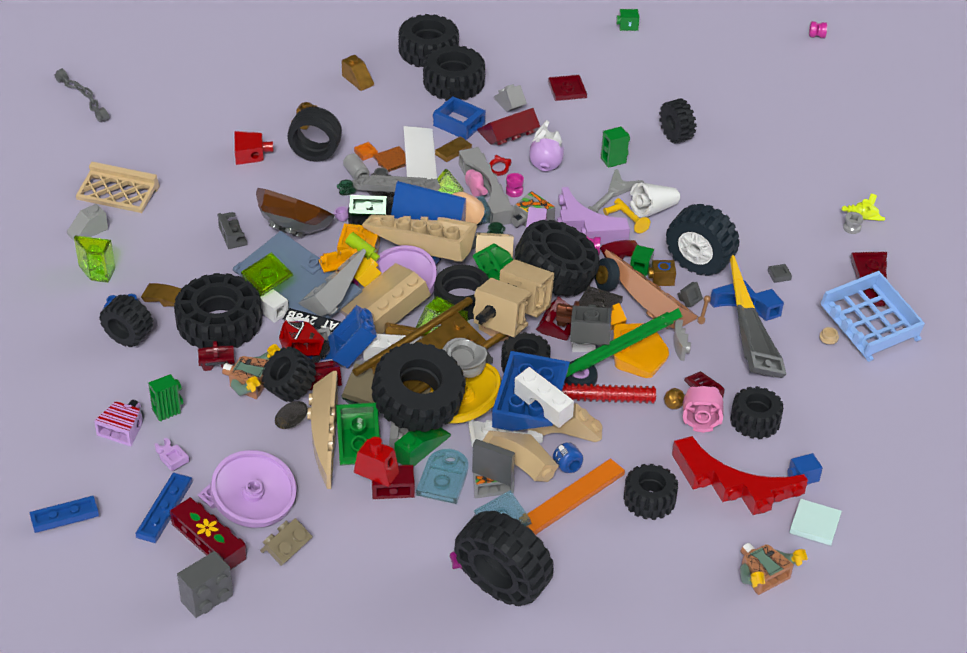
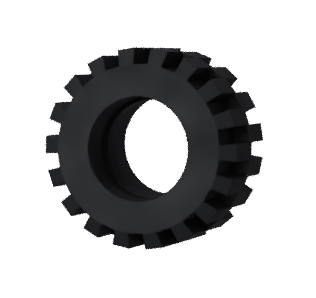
(126, 320)
(524, 343)
(288, 374)
(756, 412)
(654, 503)

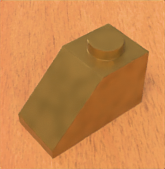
(356, 72)

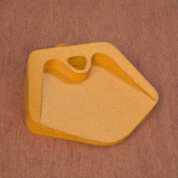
(642, 357)

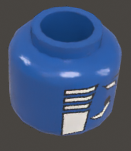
(568, 457)

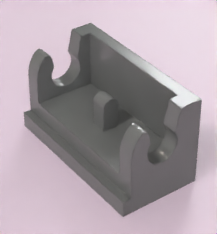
(231, 231)

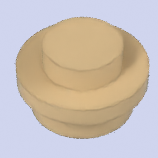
(829, 335)

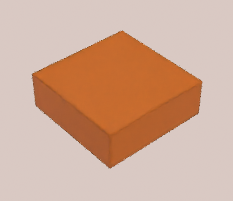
(365, 151)

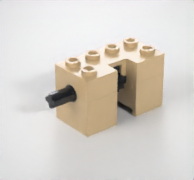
(505, 301)

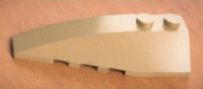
(439, 237)
(323, 424)

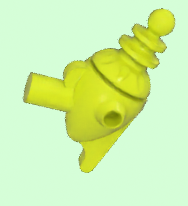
(866, 209)

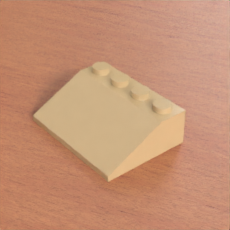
(390, 296)

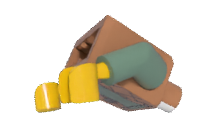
(247, 375)
(768, 567)

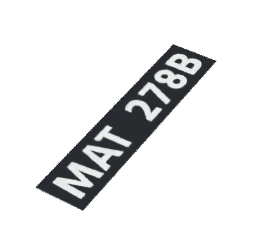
(316, 321)

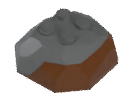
(291, 214)

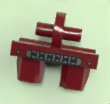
(215, 356)

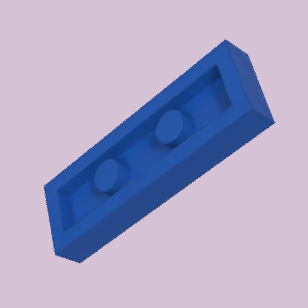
(64, 514)

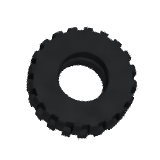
(560, 251)
(216, 293)
(414, 409)
(504, 558)

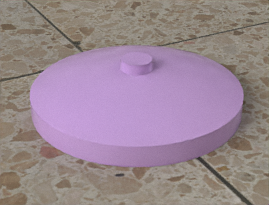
(411, 258)
(253, 488)

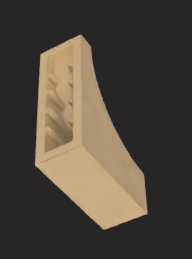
(528, 453)

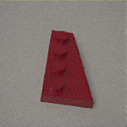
(868, 263)

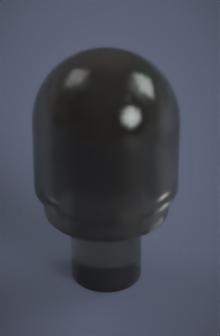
(324, 352)

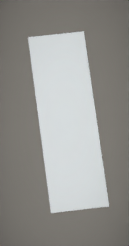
(419, 152)

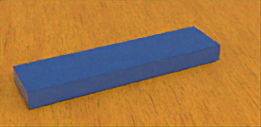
(159, 514)

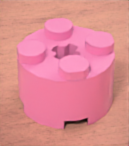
(703, 408)

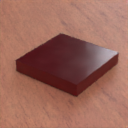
(567, 87)

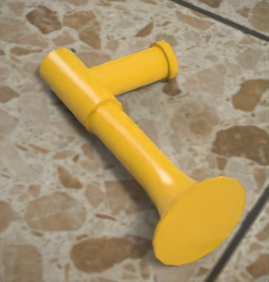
(641, 224)

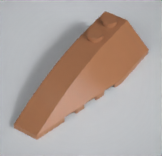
(649, 293)

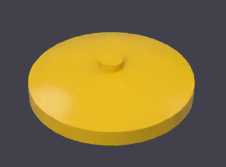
(479, 394)

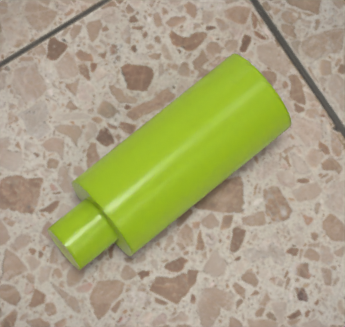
(357, 242)

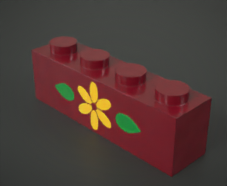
(207, 533)

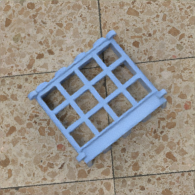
(893, 300)

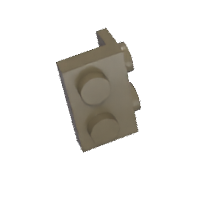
(287, 542)

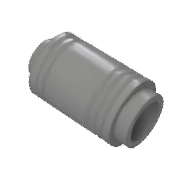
(355, 165)

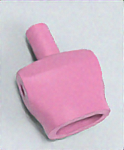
(475, 182)

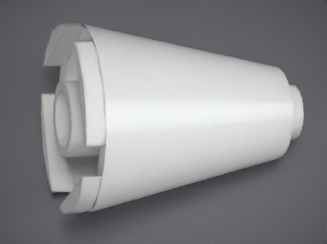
(652, 198)

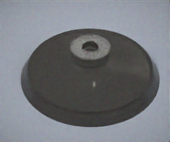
(291, 415)

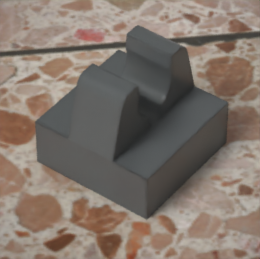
(690, 294)

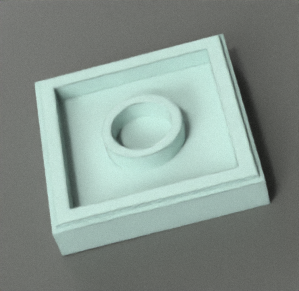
(815, 522)

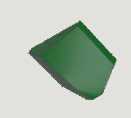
(492, 260)

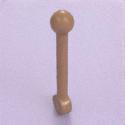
(701, 320)

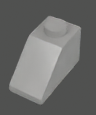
(88, 222)

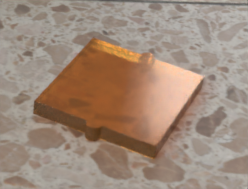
(391, 159)

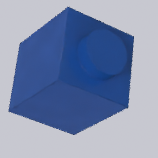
(806, 465)

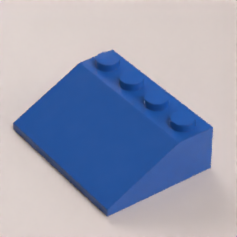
(425, 202)
(510, 410)

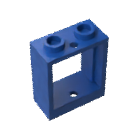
(465, 129)
(352, 336)

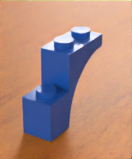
(766, 302)

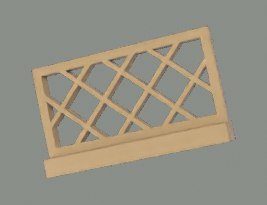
(123, 177)

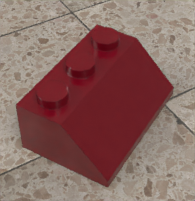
(510, 127)

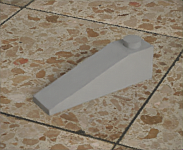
(328, 295)

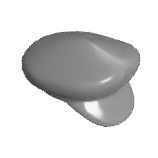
(468, 355)

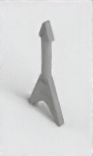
(616, 188)

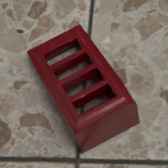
(707, 381)

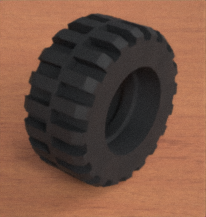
(423, 34)
(454, 72)

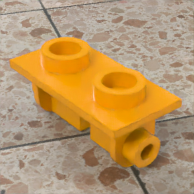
(332, 261)

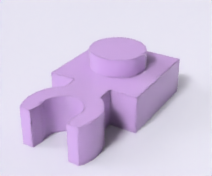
(173, 456)

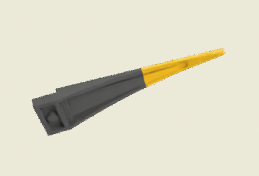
(756, 342)

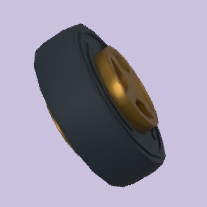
(607, 275)

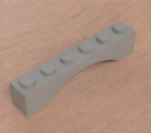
(501, 209)

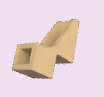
(580, 425)

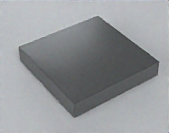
(493, 462)

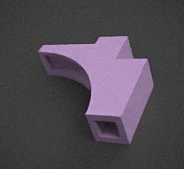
(590, 222)

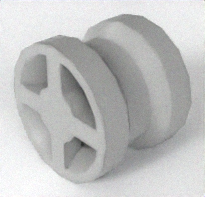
(853, 222)

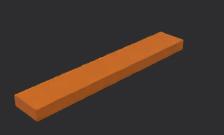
(574, 495)

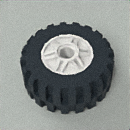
(702, 239)

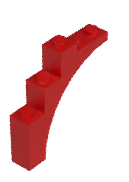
(730, 484)

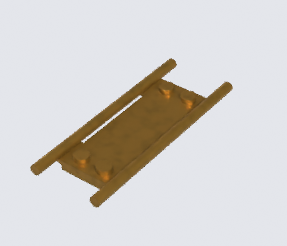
(451, 327)

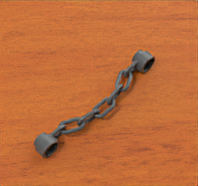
(100, 114)

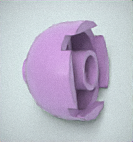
(546, 154)

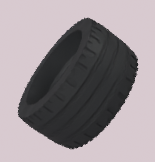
(318, 118)
(459, 277)

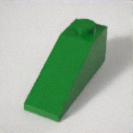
(417, 445)

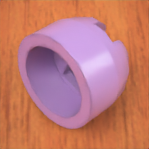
(341, 213)

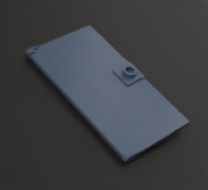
(305, 270)

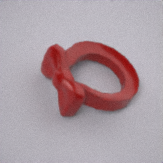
(499, 159)

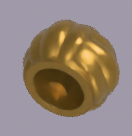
(674, 398)

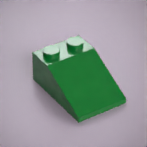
(355, 426)

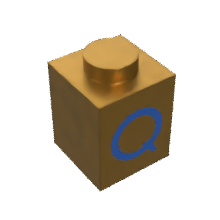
(662, 272)

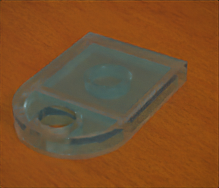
(443, 478)

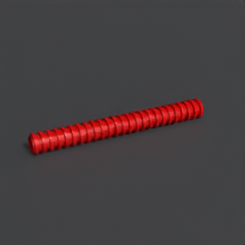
(610, 393)

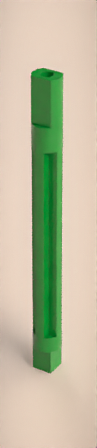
(623, 341)

